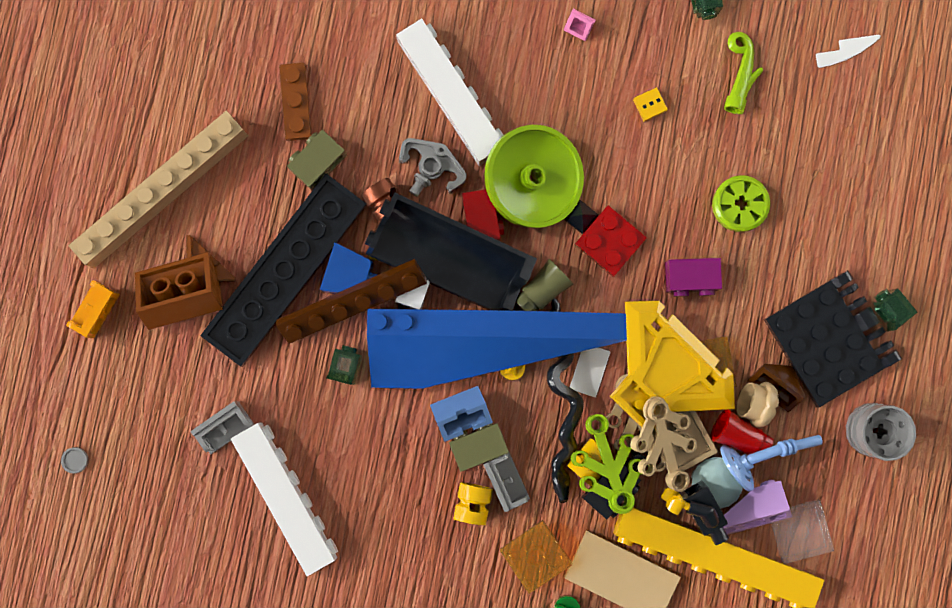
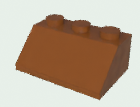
(177, 291)

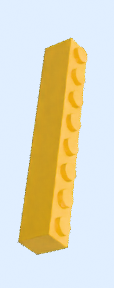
(724, 559)

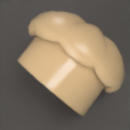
(758, 403)

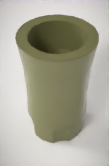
(543, 287)

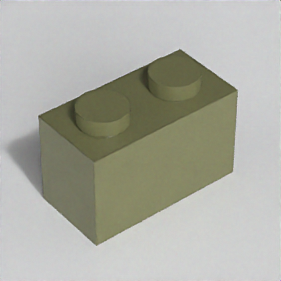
(316, 159)
(478, 446)

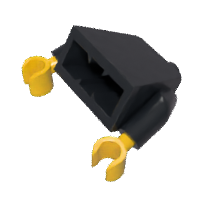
(703, 508)

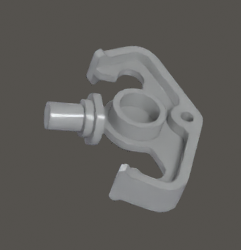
(434, 161)

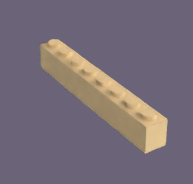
(158, 190)

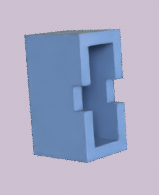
(461, 413)

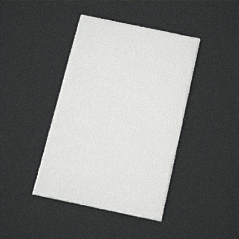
(590, 371)

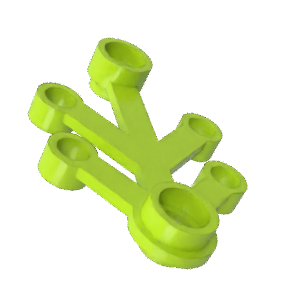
(610, 468)

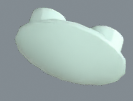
(719, 480)

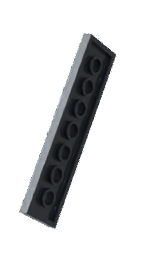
(283, 270)

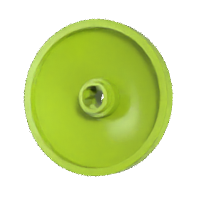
(554, 172)

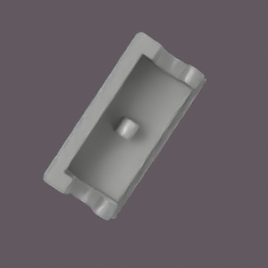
(222, 427)
(506, 482)

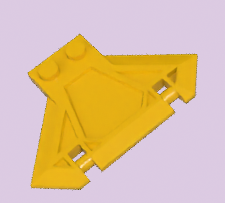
(669, 366)

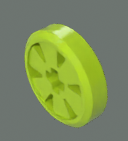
(750, 191)

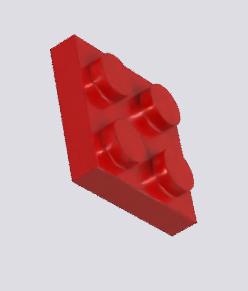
(610, 241)

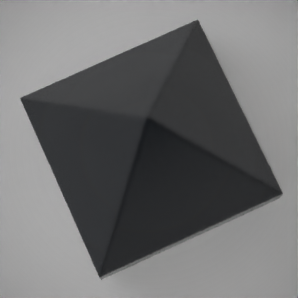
(581, 217)

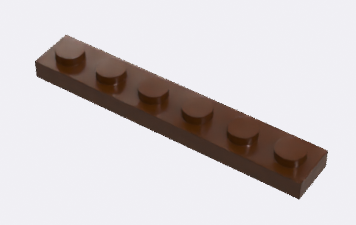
(351, 301)

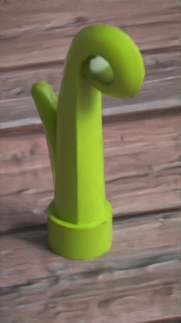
(744, 80)

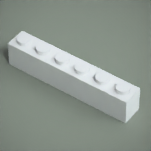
(449, 89)
(284, 498)

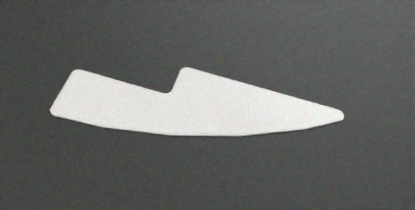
(848, 49)

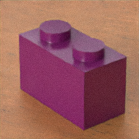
(693, 276)

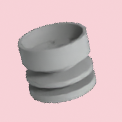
(894, 435)

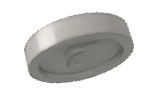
(74, 460)

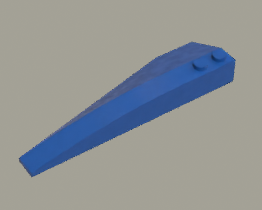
(449, 345)

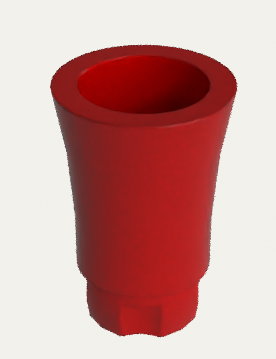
(739, 434)

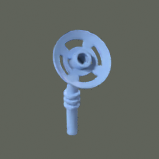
(742, 464)

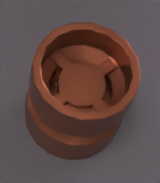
(376, 195)

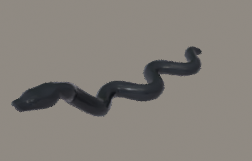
(566, 433)

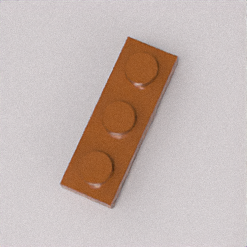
(295, 101)

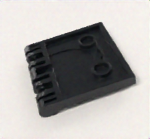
(829, 342)

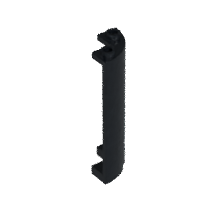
(450, 254)

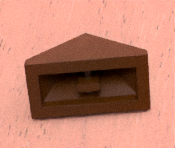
(785, 381)

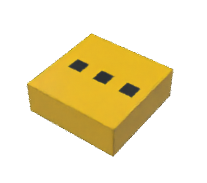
(650, 104)

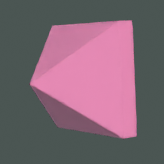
(579, 24)

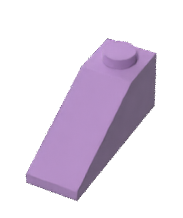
(758, 507)

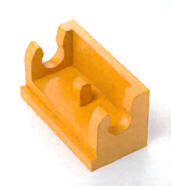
(93, 310)

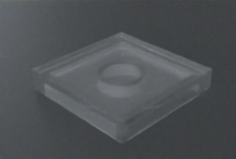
(803, 533)

